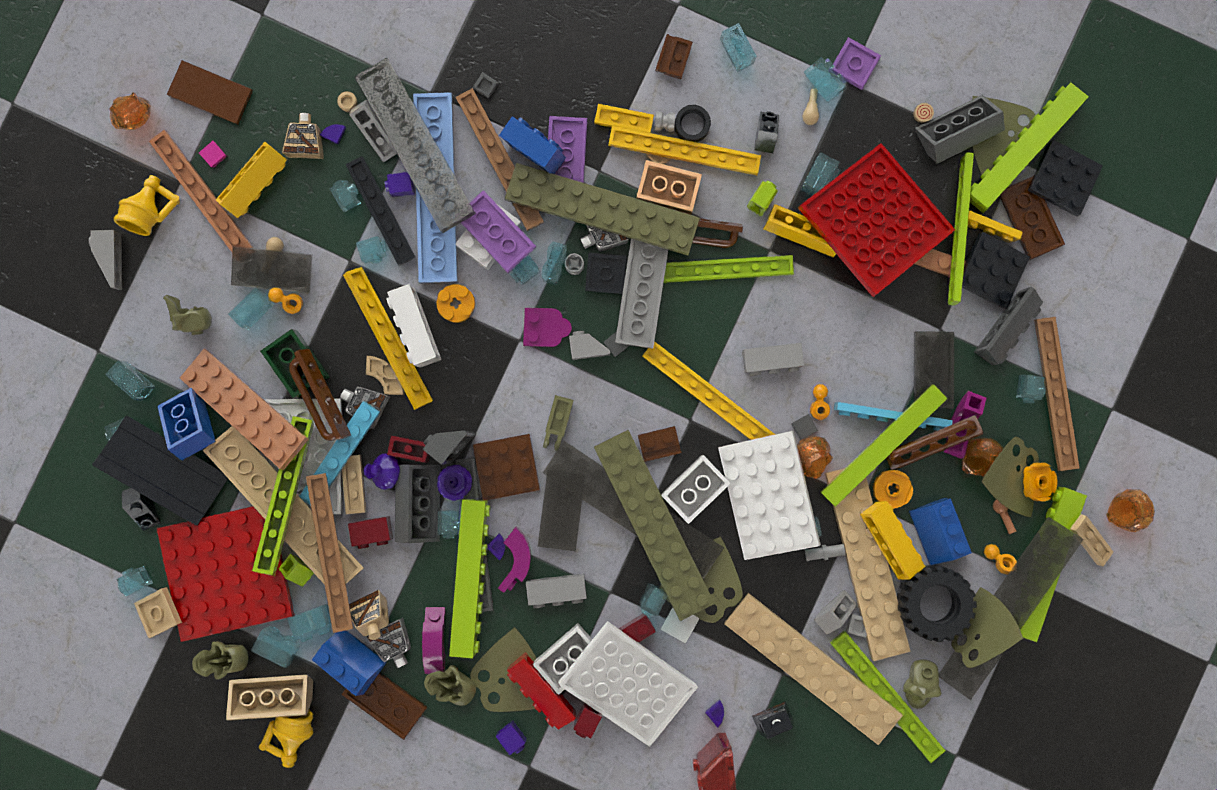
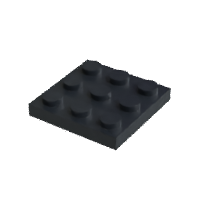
(1065, 178)
(993, 270)

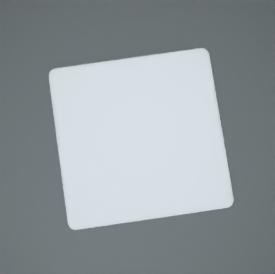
(677, 628)

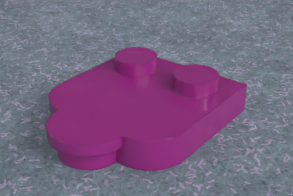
(544, 327)

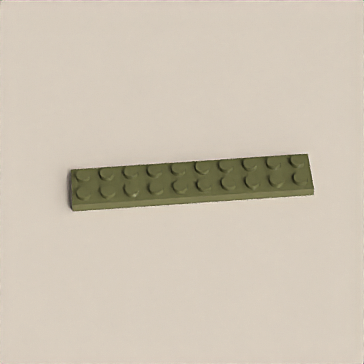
(602, 209)
(654, 525)

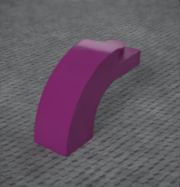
(970, 405)
(522, 558)
(433, 640)

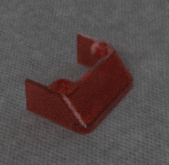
(715, 765)

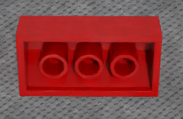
(533, 685)

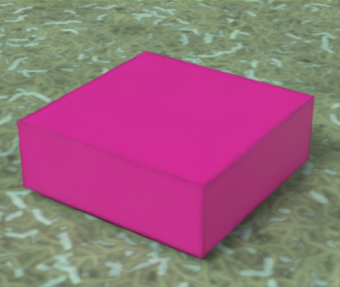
(212, 154)

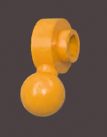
(276, 295)
(820, 392)
(992, 552)

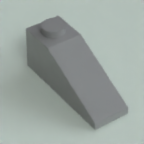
(372, 129)
(107, 250)

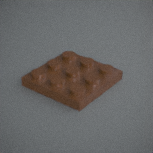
(506, 467)

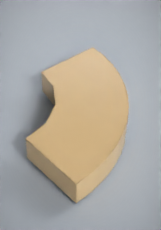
(385, 374)

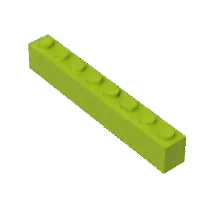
(1031, 142)
(281, 506)
(1065, 510)
(469, 578)

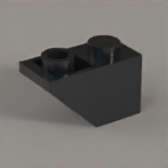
(767, 132)
(140, 509)

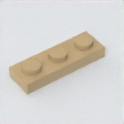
(354, 486)
(1093, 541)

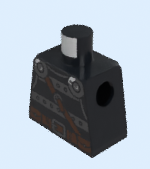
(774, 720)

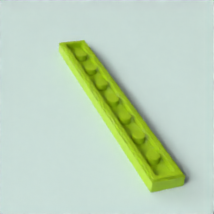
(960, 232)
(729, 268)
(884, 445)
(874, 680)

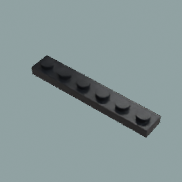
(380, 210)

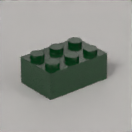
(281, 353)

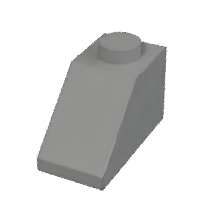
(586, 346)
(835, 612)

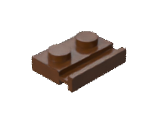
(674, 56)
(659, 443)

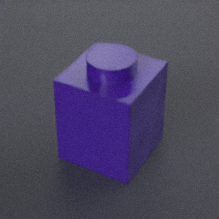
(399, 184)
(511, 738)

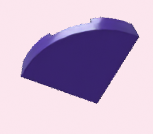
(333, 133)
(497, 546)
(716, 713)

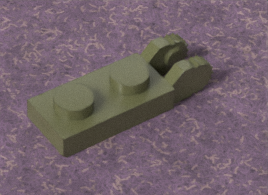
(558, 420)

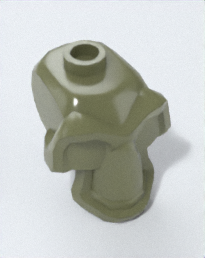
(187, 320)
(220, 660)
(922, 683)
(451, 686)

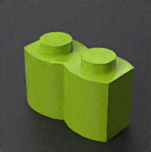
(762, 197)

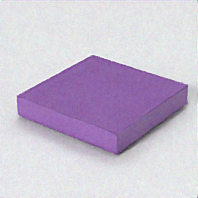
(855, 63)

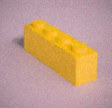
(251, 180)
(796, 228)
(892, 540)

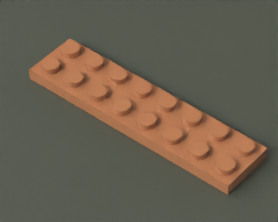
(244, 409)

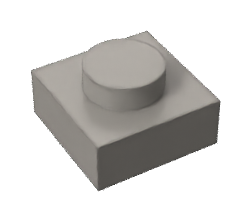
(855, 626)

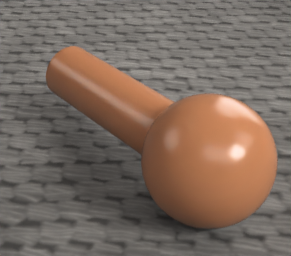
(1002, 510)

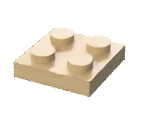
(157, 612)

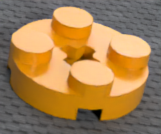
(464, 309)
(887, 479)
(1031, 479)

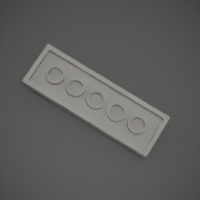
(641, 295)

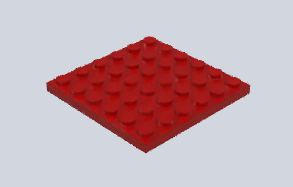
(876, 219)
(214, 577)

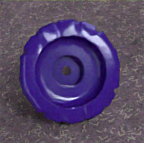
(383, 471)
(459, 485)

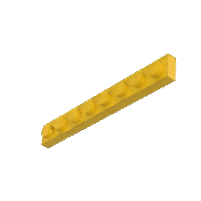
(684, 150)
(387, 337)
(706, 393)

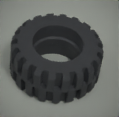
(960, 610)

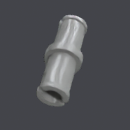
(825, 552)

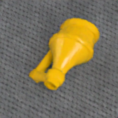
(139, 211)
(291, 733)

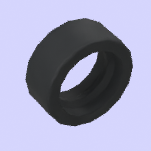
(697, 110)

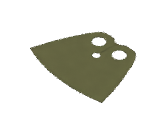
(989, 149)
(1006, 483)
(720, 577)
(996, 630)
(496, 662)

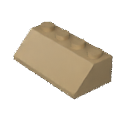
(269, 697)

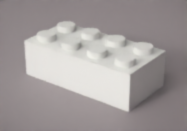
(414, 326)

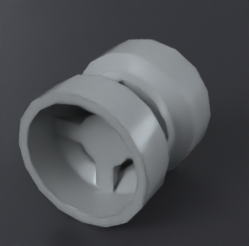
(666, 122)
(574, 264)

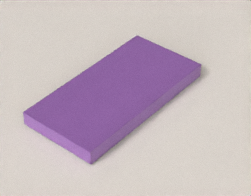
(571, 137)
(497, 233)

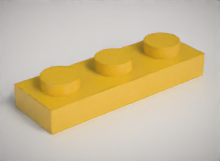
(624, 118)
(993, 227)

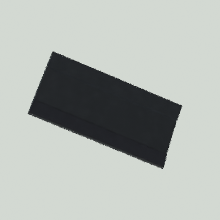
(146, 465)

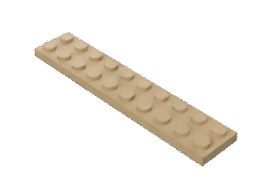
(256, 481)
(869, 575)
(813, 669)

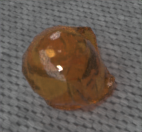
(130, 112)
(814, 455)
(980, 455)
(1131, 510)

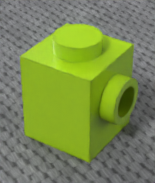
(296, 570)

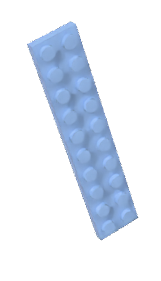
(436, 249)

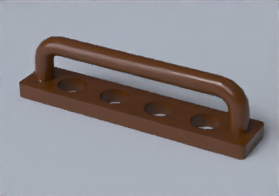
(735, 228)
(339, 429)
(973, 430)

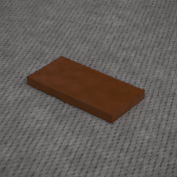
(209, 92)
(1033, 218)
(389, 705)

